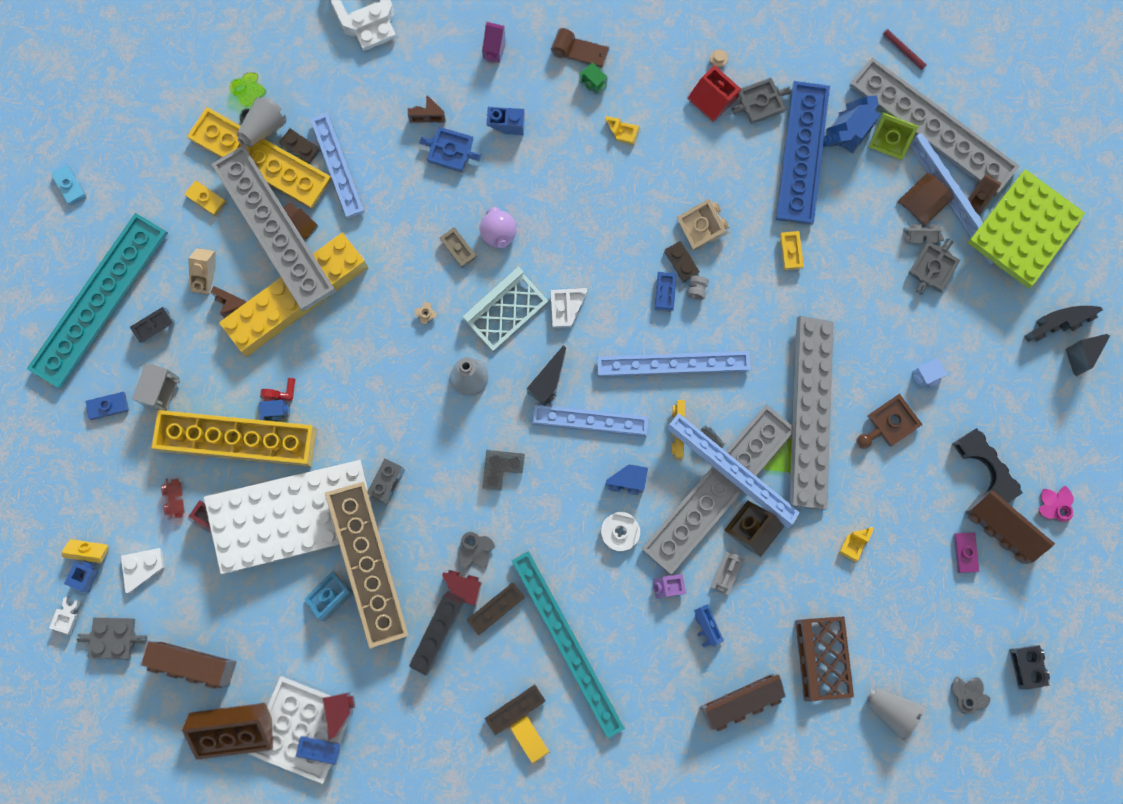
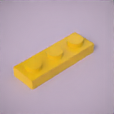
(677, 448)

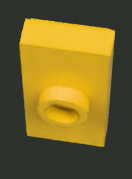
(205, 198)
(85, 551)

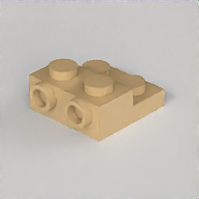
(703, 224)

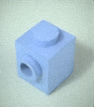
(929, 373)

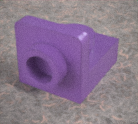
(669, 586)

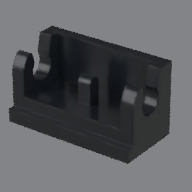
(152, 324)

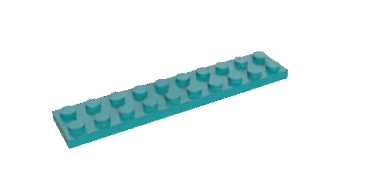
(97, 301)

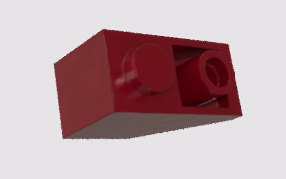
(466, 588)

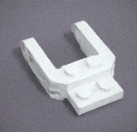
(369, 23)

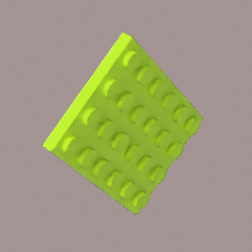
(1026, 228)

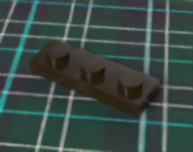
(495, 608)
(515, 709)

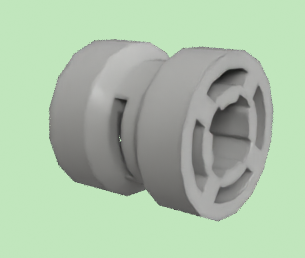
(697, 287)

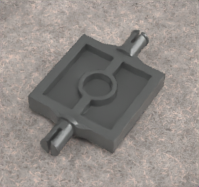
(761, 100)
(934, 266)
(111, 638)

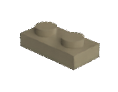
(458, 247)

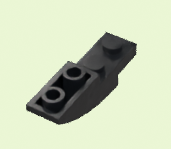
(1063, 319)

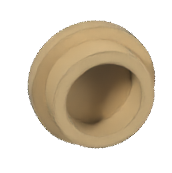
(718, 58)

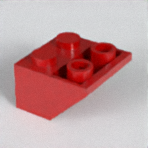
(714, 93)

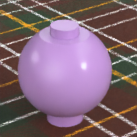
(498, 228)

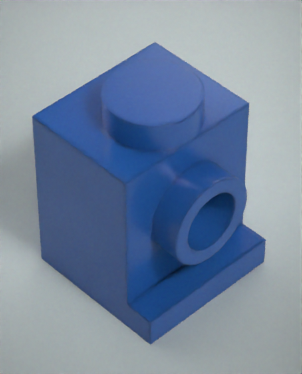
(274, 410)
(75, 577)

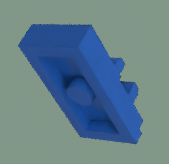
(707, 622)

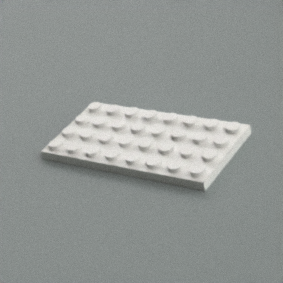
(277, 517)

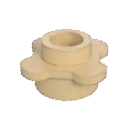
(424, 319)

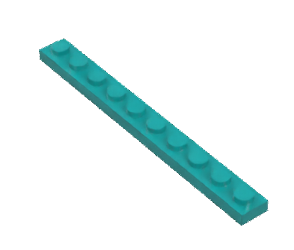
(568, 645)

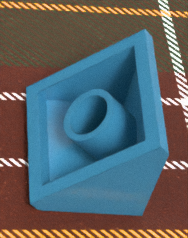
(328, 596)

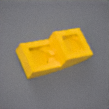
(529, 739)

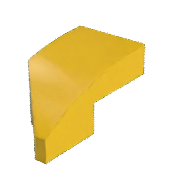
(622, 131)
(854, 544)

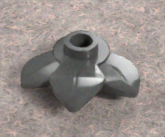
(477, 552)
(972, 692)

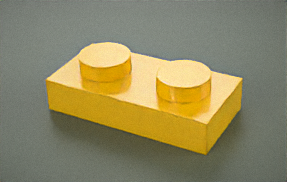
(791, 250)

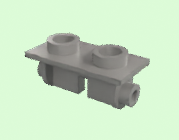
(932, 234)
(727, 573)

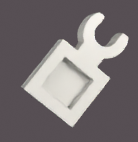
(65, 619)

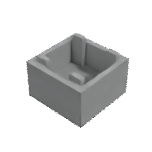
(155, 387)

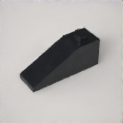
(546, 383)

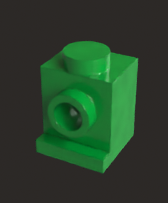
(593, 78)

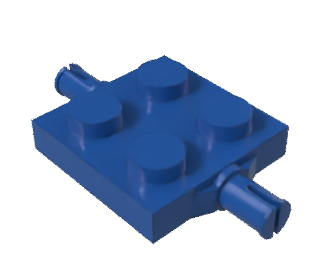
(450, 149)

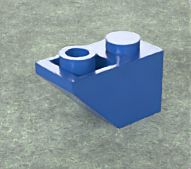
(506, 120)
(629, 478)

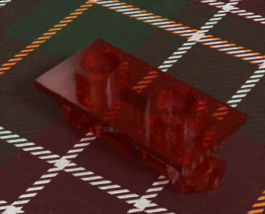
(172, 506)

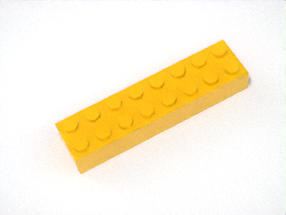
(276, 307)
(234, 438)

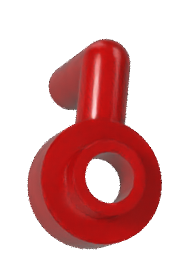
(272, 395)

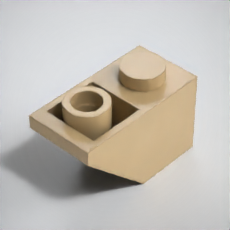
(201, 270)

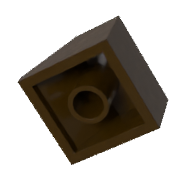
(754, 528)

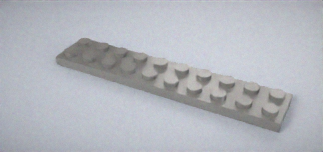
(940, 128)
(273, 228)
(811, 413)
(716, 492)

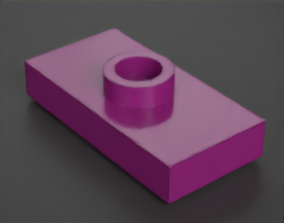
(966, 552)

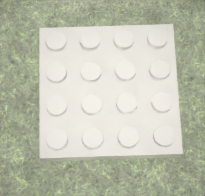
(296, 713)

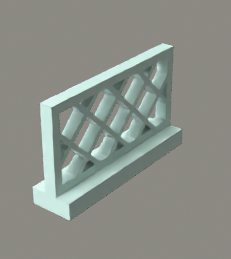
(494, 296)

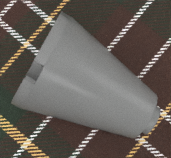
(260, 122)
(469, 376)
(896, 711)

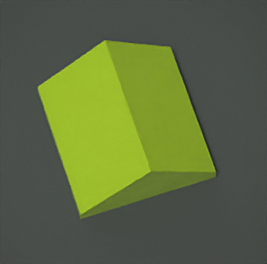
(892, 136)

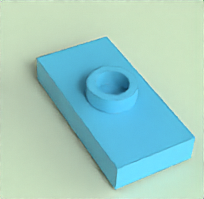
(68, 184)

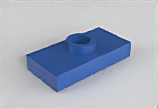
(665, 291)
(107, 405)
(318, 750)

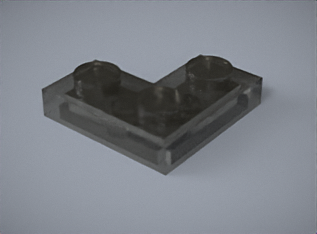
(496, 464)

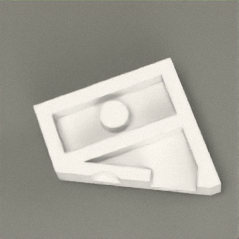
(566, 306)
(141, 567)

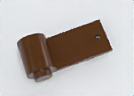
(569, 47)

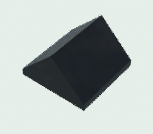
(1086, 353)

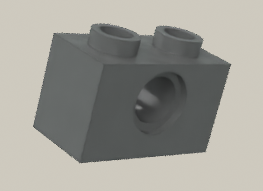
(385, 481)

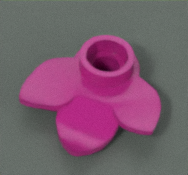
(1054, 502)

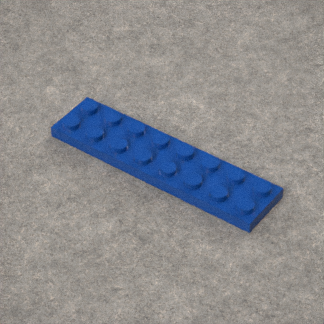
(803, 153)

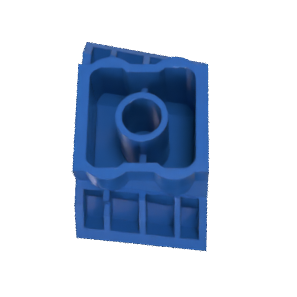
(853, 124)

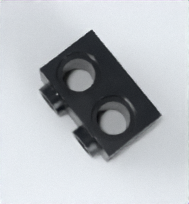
(1024, 668)

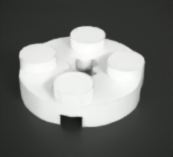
(629, 525)

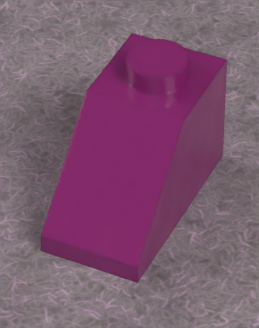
(493, 42)

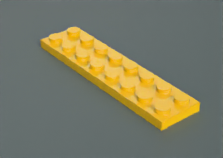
(277, 166)

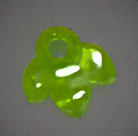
(250, 89)

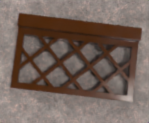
(809, 663)

